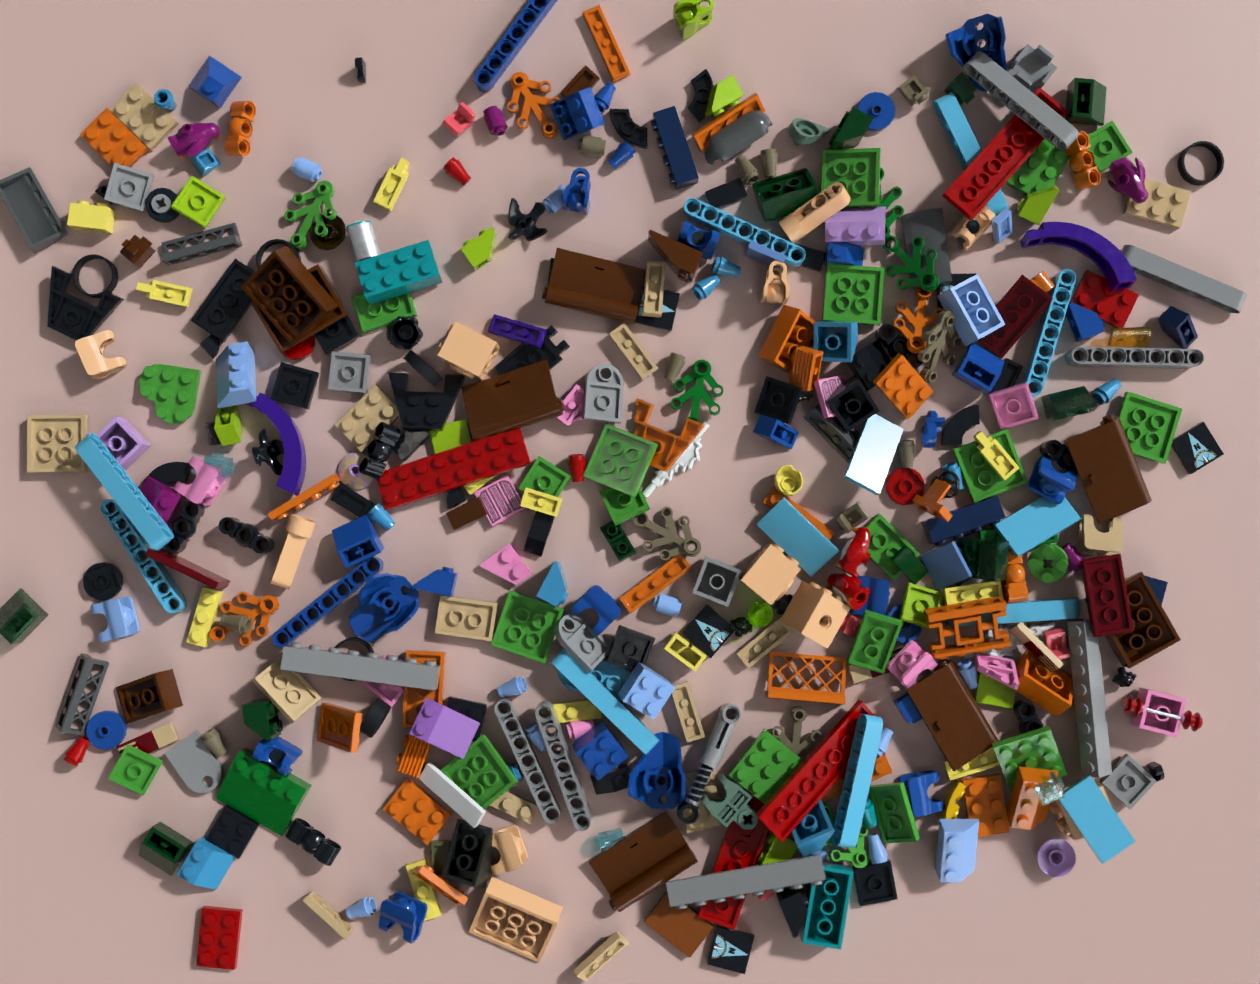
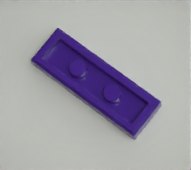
(517, 331)

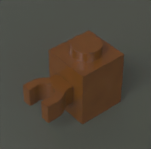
(137, 250)

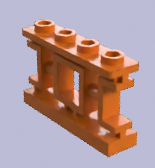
(963, 613)

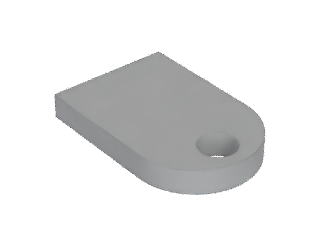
(603, 396)
(581, 642)
(195, 762)

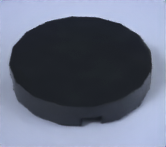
(103, 581)

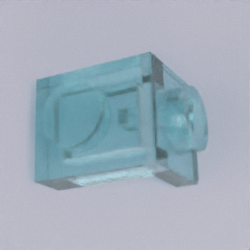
(217, 458)
(1051, 790)

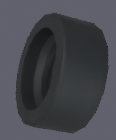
(374, 718)

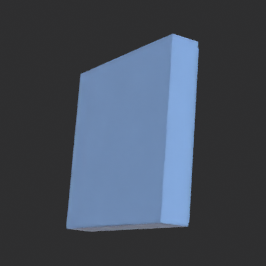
(764, 254)
(946, 565)

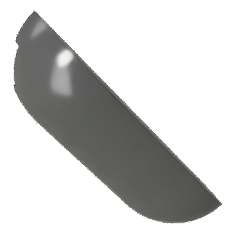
(737, 136)

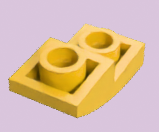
(955, 792)

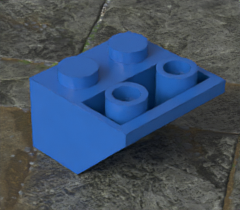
(577, 113)
(979, 368)
(357, 541)

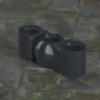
(892, 340)
(379, 450)
(1058, 454)
(190, 520)
(237, 533)
(1027, 718)
(313, 841)

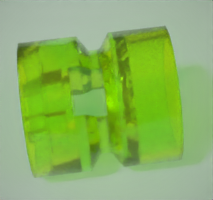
(759, 613)

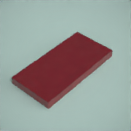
(1018, 310)
(187, 568)
(1106, 595)

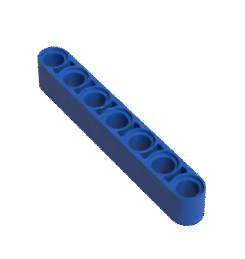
(511, 42)
(319, 604)

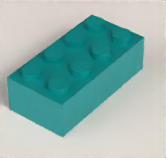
(398, 272)
(828, 907)

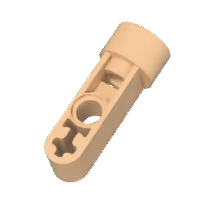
(815, 211)
(298, 532)

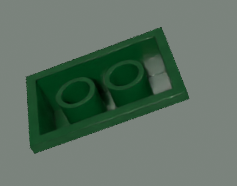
(784, 193)

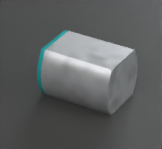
(362, 240)

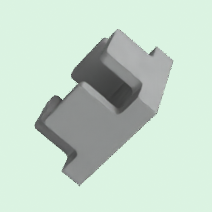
(1032, 67)

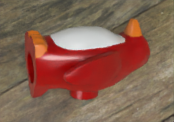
(855, 551)
(848, 589)

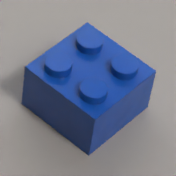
(600, 750)

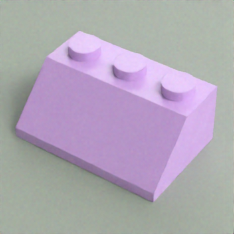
(857, 226)

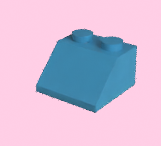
(836, 340)
(554, 586)
(813, 830)
(205, 864)

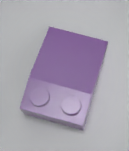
(444, 728)

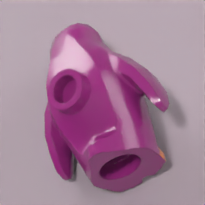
(193, 138)
(1129, 179)

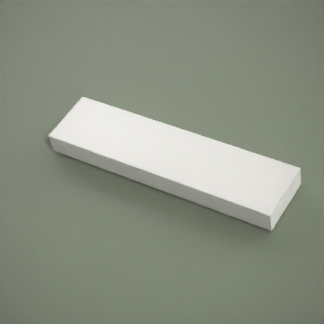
(452, 795)

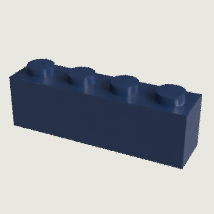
(675, 148)
(963, 519)

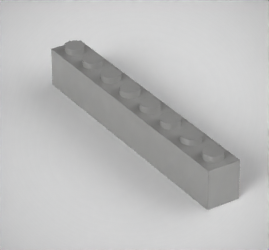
(360, 667)
(1089, 699)
(746, 880)

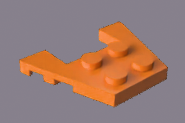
(669, 445)

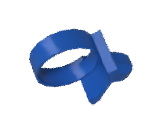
(932, 427)

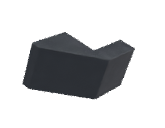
(539, 533)

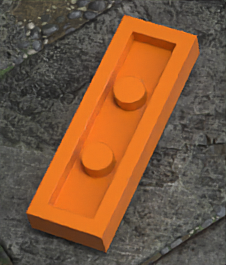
(440, 884)

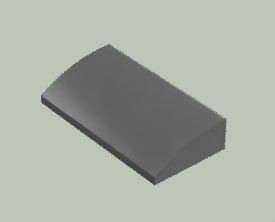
(31, 210)
(929, 226)

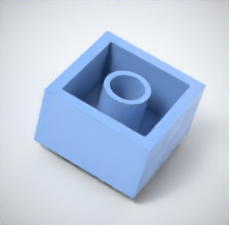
(646, 690)

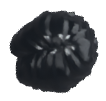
(404, 332)

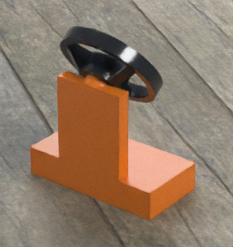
(940, 488)

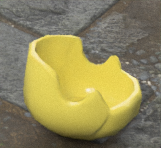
(788, 480)

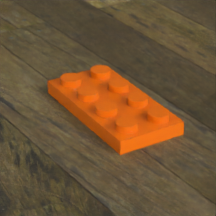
(415, 697)

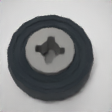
(154, 201)

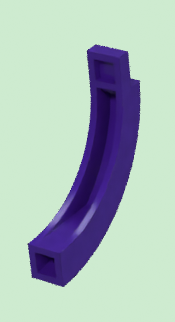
(1088, 242)
(294, 449)

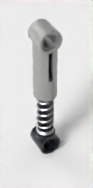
(709, 759)

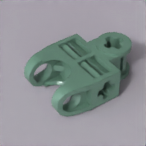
(732, 805)

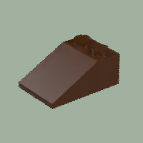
(679, 257)
(149, 696)

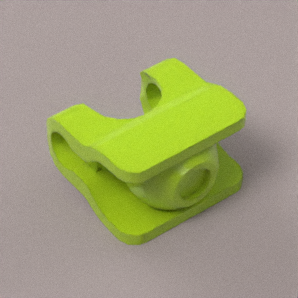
(690, 15)

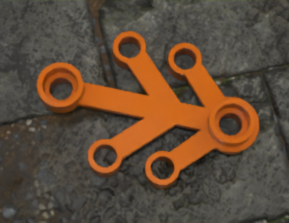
(531, 102)
(917, 322)
(261, 609)

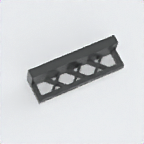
(202, 248)
(833, 433)
(75, 692)

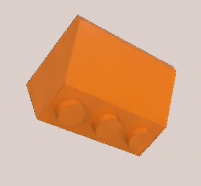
(790, 330)
(1045, 688)
(1024, 805)

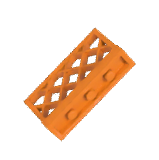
(801, 694)

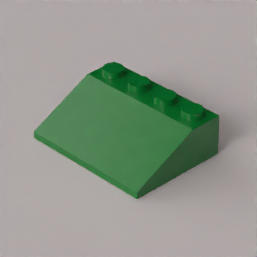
(262, 792)

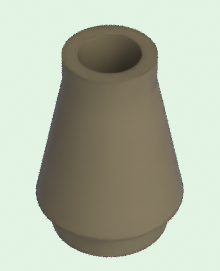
(769, 162)
(747, 171)
(674, 365)
(906, 453)
(238, 623)
(213, 742)

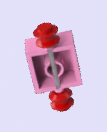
(1160, 712)

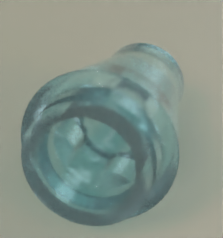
(609, 838)

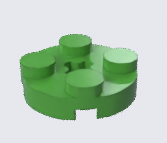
(1048, 552)

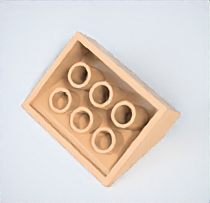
(516, 919)

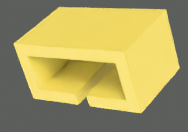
(88, 217)
(688, 655)

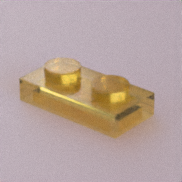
(1130, 337)

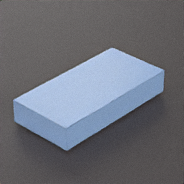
(1002, 225)

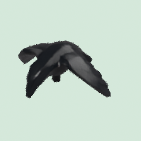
(525, 224)
(268, 452)

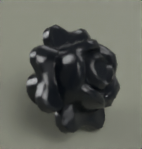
(782, 603)
(741, 626)
(1124, 678)

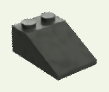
(469, 855)

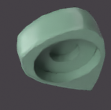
(805, 131)

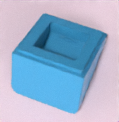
(205, 162)

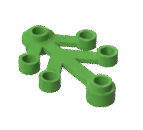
(312, 211)
(854, 852)

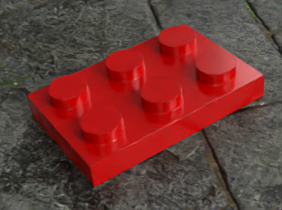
(1097, 296)
(219, 937)

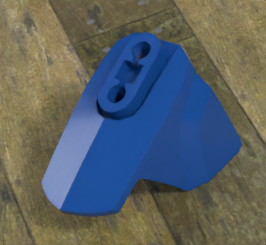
(968, 40)
(374, 615)
(661, 761)

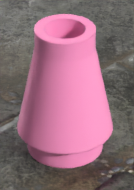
(576, 729)

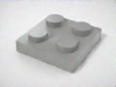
(128, 187)
(349, 372)
(1128, 781)

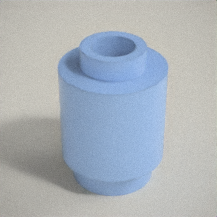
(306, 169)
(667, 605)

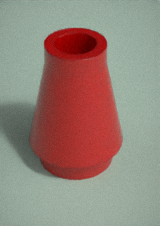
(457, 171)
(577, 466)
(77, 751)

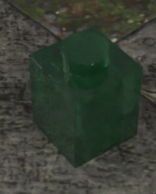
(962, 88)

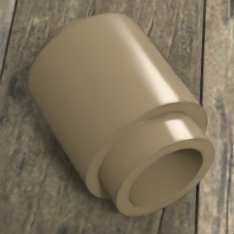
(592, 145)

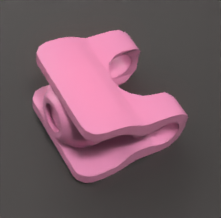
(206, 484)
(910, 663)

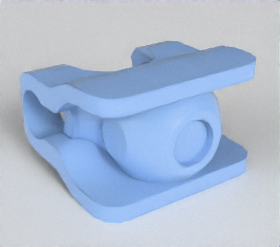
(120, 617)

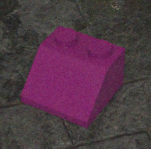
(161, 497)

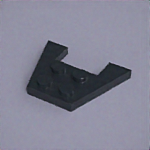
(72, 315)
(425, 409)

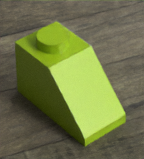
(1037, 204)
(228, 425)

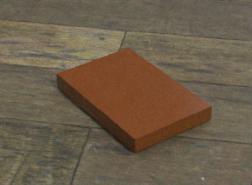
(678, 926)

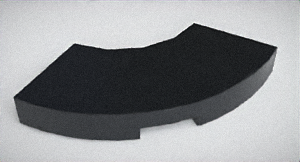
(702, 86)
(628, 129)
(958, 425)
(171, 472)

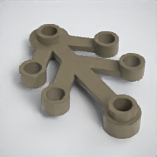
(938, 344)
(670, 535)
(796, 746)

